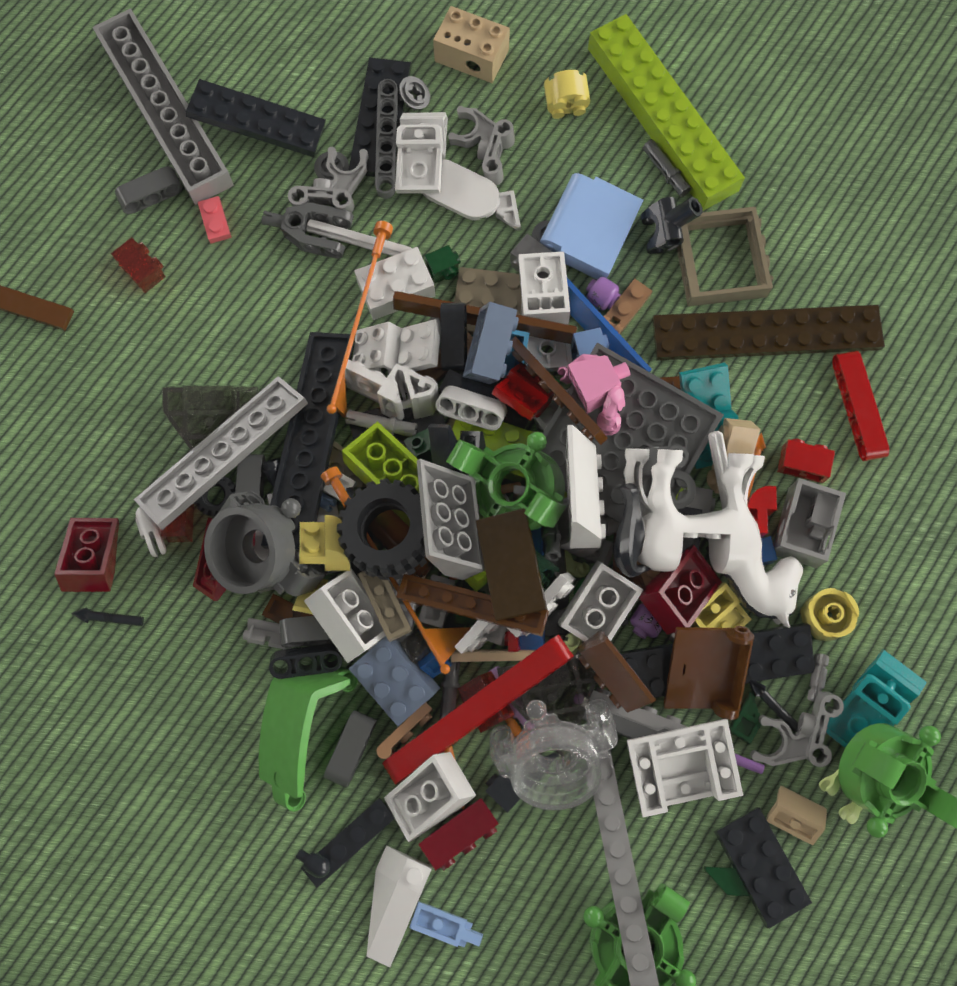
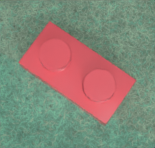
(214, 219)

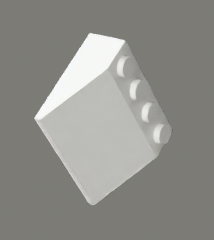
(583, 491)

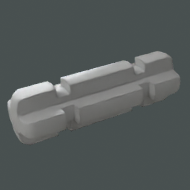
(818, 677)

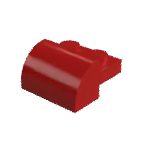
(523, 393)
(761, 505)

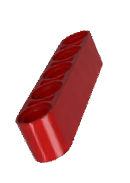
(860, 406)

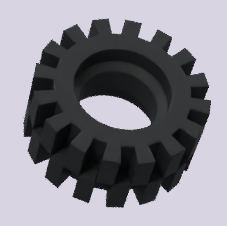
(210, 509)

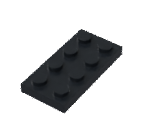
(763, 867)

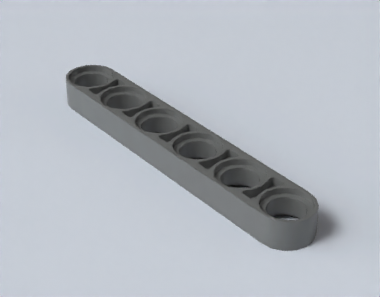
(386, 138)

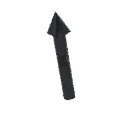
(86, 614)
(760, 690)

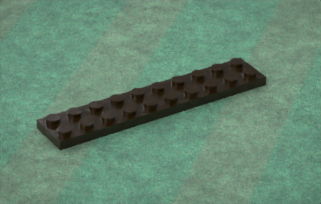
(767, 332)

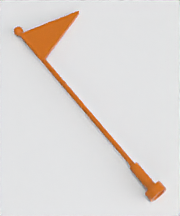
(338, 403)
(440, 640)

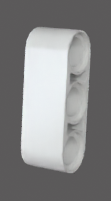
(460, 409)

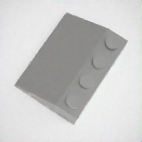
(449, 520)

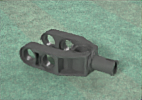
(297, 234)

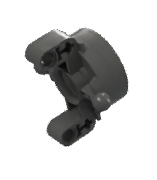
(232, 555)

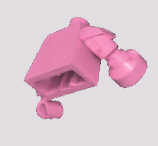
(598, 385)

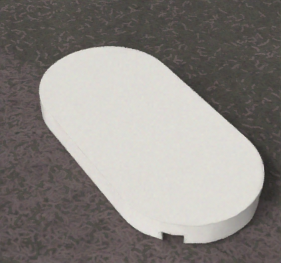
(465, 192)

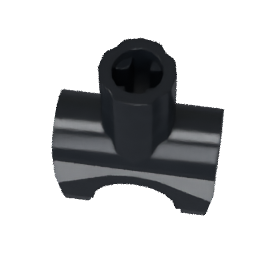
(669, 222)

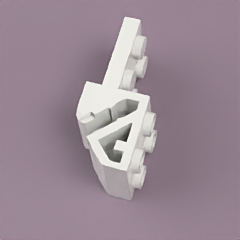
(420, 152)
(407, 346)
(420, 390)

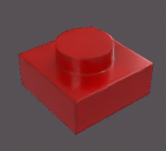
(511, 641)

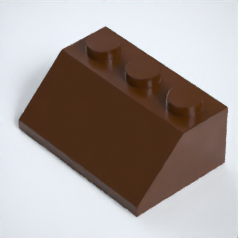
(614, 673)

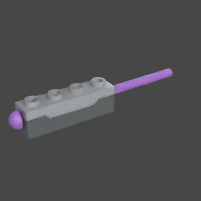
(647, 722)

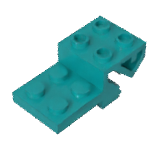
(712, 388)
(876, 697)

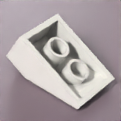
(429, 795)

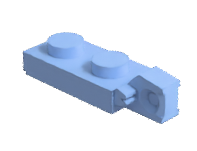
(444, 926)

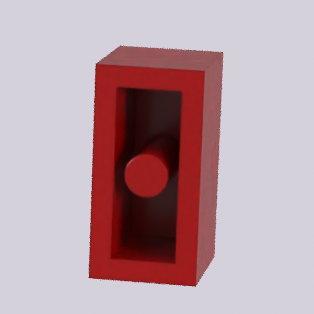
(806, 460)

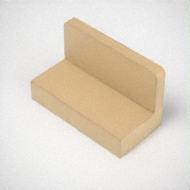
(798, 816)

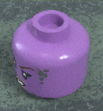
(602, 293)
(644, 623)

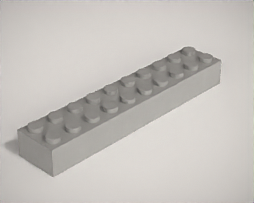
(163, 107)

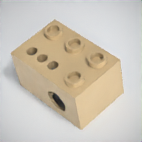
(474, 39)

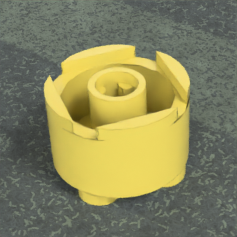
(567, 93)
(843, 610)

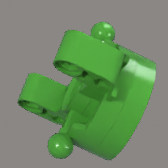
(543, 477)
(892, 774)
(661, 912)

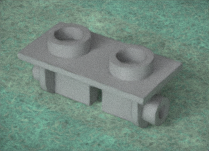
(262, 631)

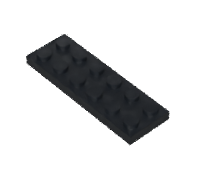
(255, 118)
(366, 127)

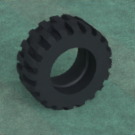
(359, 515)

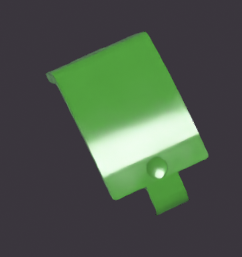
(287, 730)

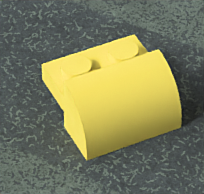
(321, 545)
(722, 611)

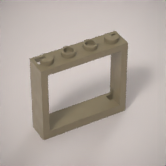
(757, 244)

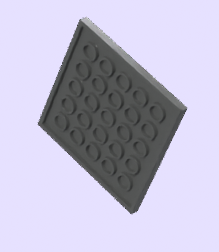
(652, 417)

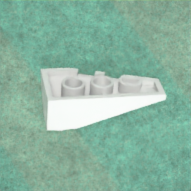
(395, 897)

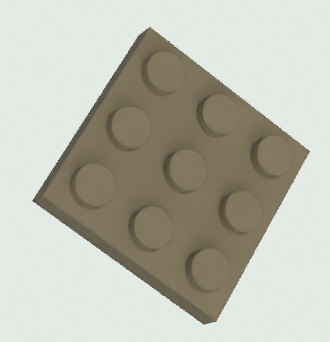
(481, 286)

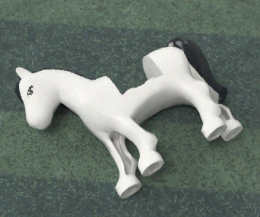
(655, 530)

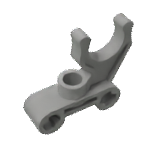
(492, 139)
(332, 191)
(808, 737)

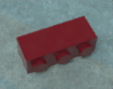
(459, 835)

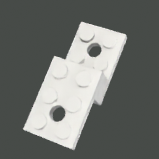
(547, 301)
(476, 637)

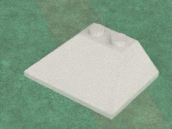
(684, 766)

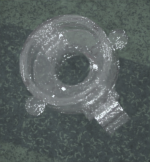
(561, 780)

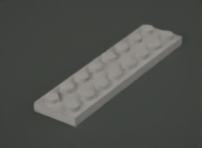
(220, 452)

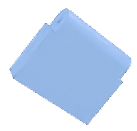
(591, 224)

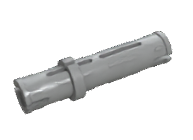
(390, 424)

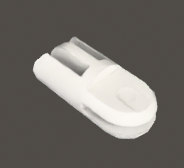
(148, 530)

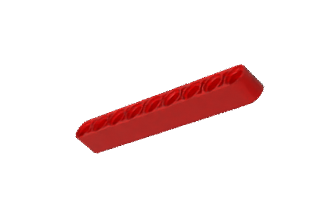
(478, 708)

